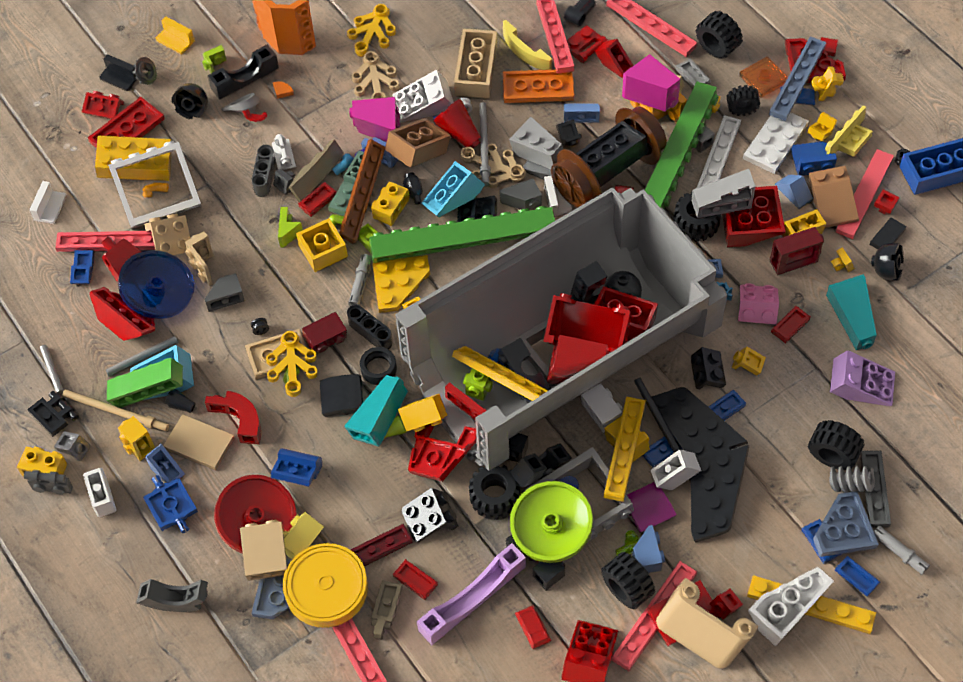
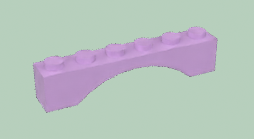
(495, 576)

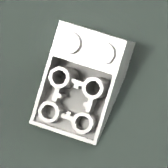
(424, 97)

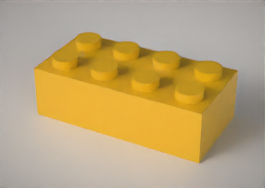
(114, 147)

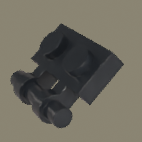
(48, 417)

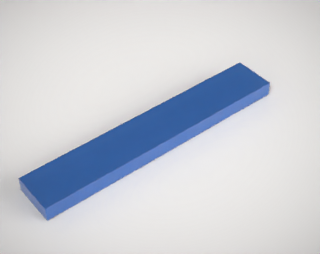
(724, 408)

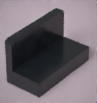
(118, 73)

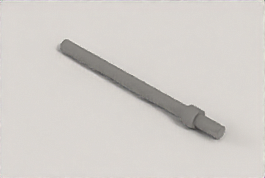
(485, 169)

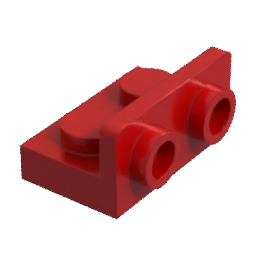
(100, 105)

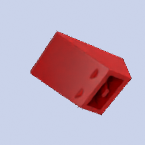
(589, 653)

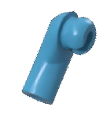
(344, 164)

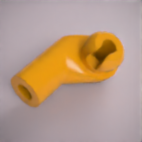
(159, 187)

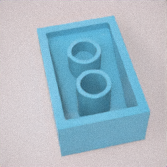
(453, 190)
(178, 355)

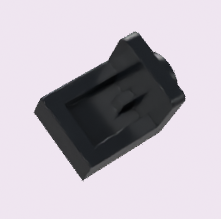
(568, 133)

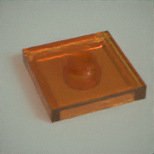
(764, 76)

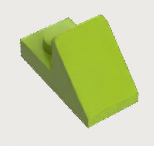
(287, 228)

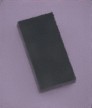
(888, 233)

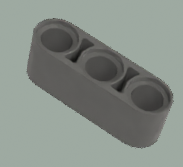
(263, 170)

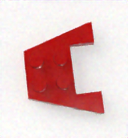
(438, 458)

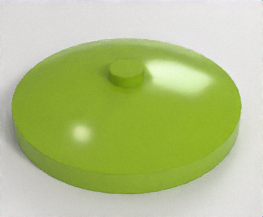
(551, 521)

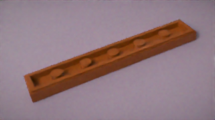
(361, 191)

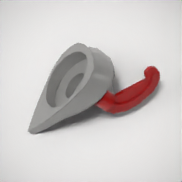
(247, 105)

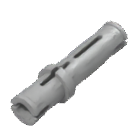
(362, 274)
(908, 556)

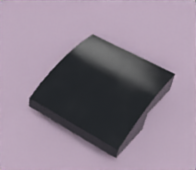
(478, 208)
(341, 394)

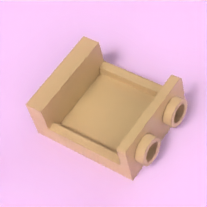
(263, 550)

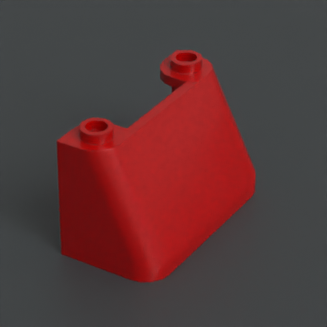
(587, 322)
(573, 356)

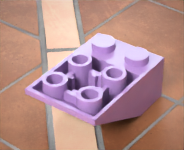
(862, 380)

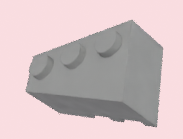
(535, 144)
(724, 195)

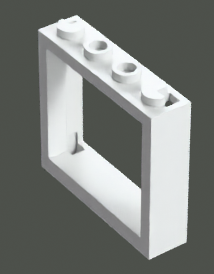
(162, 213)

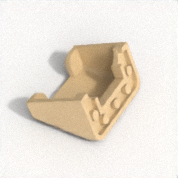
(700, 629)

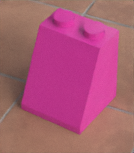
(651, 84)
(375, 116)

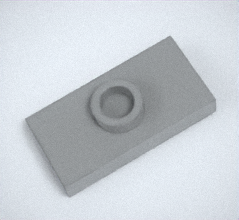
(692, 73)

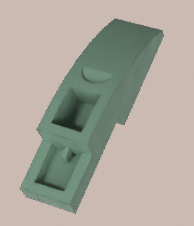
(341, 199)

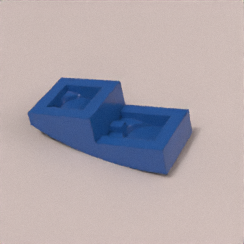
(83, 267)

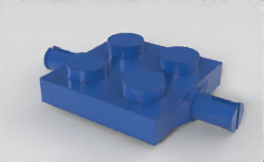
(170, 504)

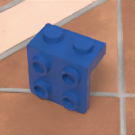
(812, 158)

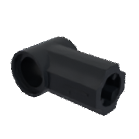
(577, 13)

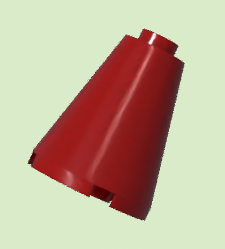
(458, 124)

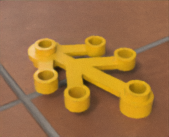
(379, 13)
(291, 361)

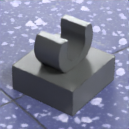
(283, 180)

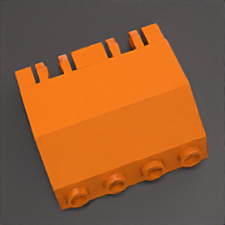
(286, 26)

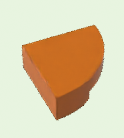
(282, 89)

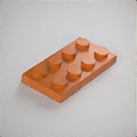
(537, 86)

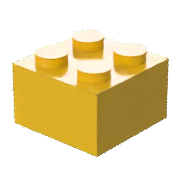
(322, 245)

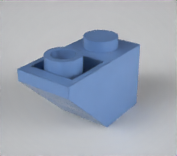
(648, 552)

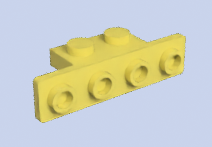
(852, 136)

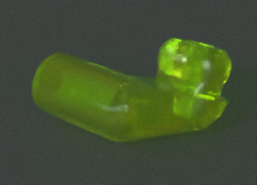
(630, 541)

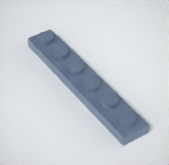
(797, 79)

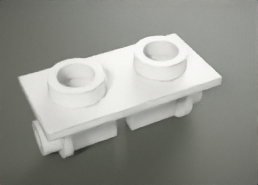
(283, 153)

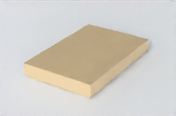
(259, 350)
(198, 442)

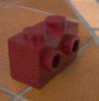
(324, 333)

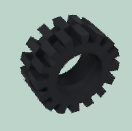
(743, 100)

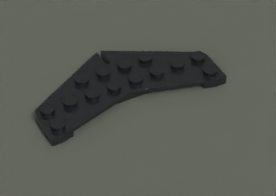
(721, 474)

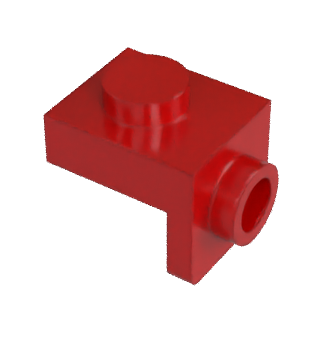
(726, 603)

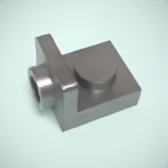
(72, 444)

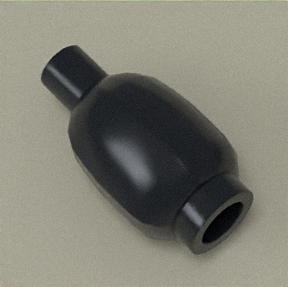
(414, 186)

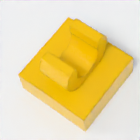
(842, 261)

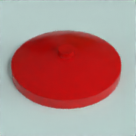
(251, 501)

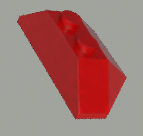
(118, 317)

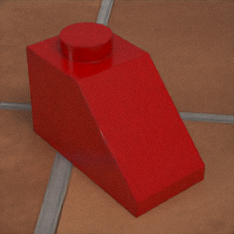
(614, 57)

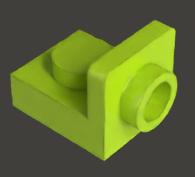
(213, 57)

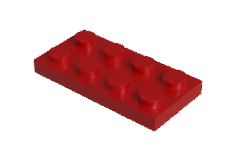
(131, 122)

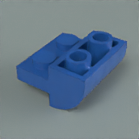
(296, 467)

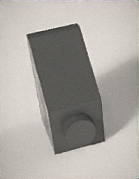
(522, 195)
(224, 293)

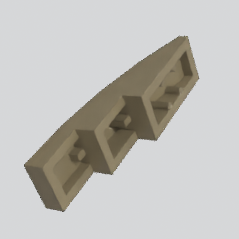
(316, 171)

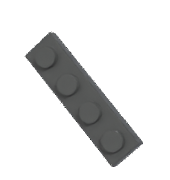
(877, 500)

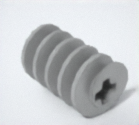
(852, 480)

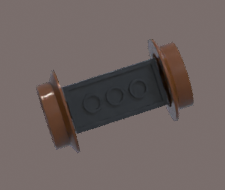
(632, 138)

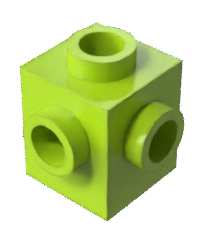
(477, 384)

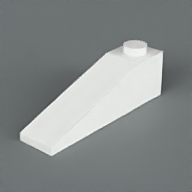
(783, 607)

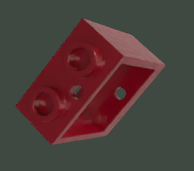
(796, 250)

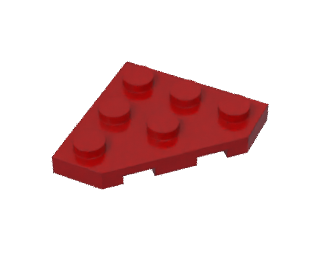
(794, 48)

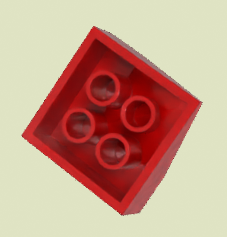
(757, 223)

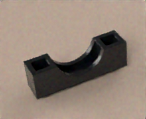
(260, 64)

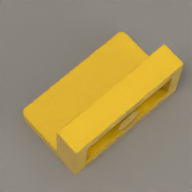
(175, 36)

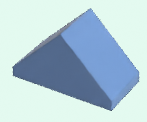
(795, 189)
(163, 464)

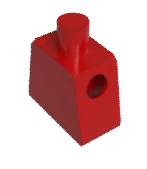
(117, 254)

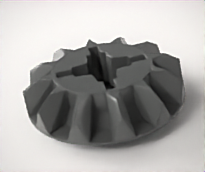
(148, 65)

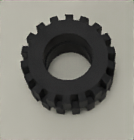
(719, 34)
(694, 227)
(836, 444)
(493, 505)
(628, 580)

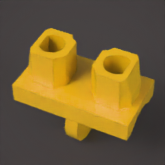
(826, 84)

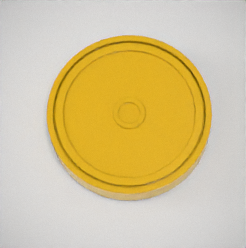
(325, 585)

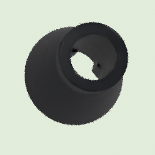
(179, 401)

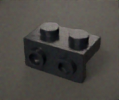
(708, 368)

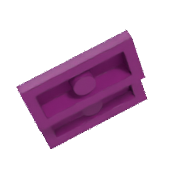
(650, 507)

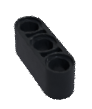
(367, 320)

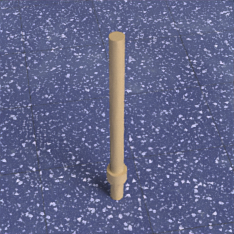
(149, 421)

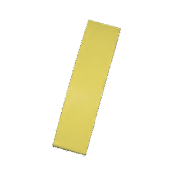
(536, 59)

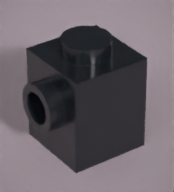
(518, 447)

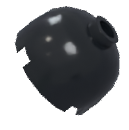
(190, 100)
(888, 261)
(624, 282)

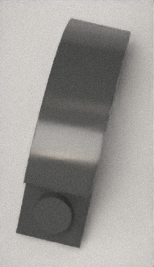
(172, 598)

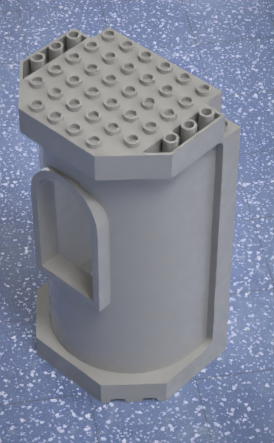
(513, 300)

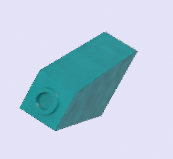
(854, 310)
(377, 412)

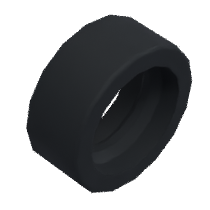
(374, 353)

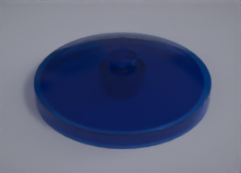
(156, 284)

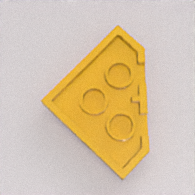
(398, 280)

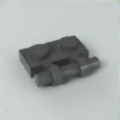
(50, 482)

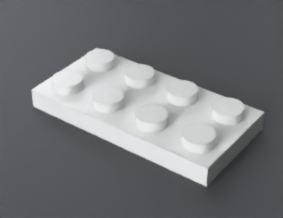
(775, 142)

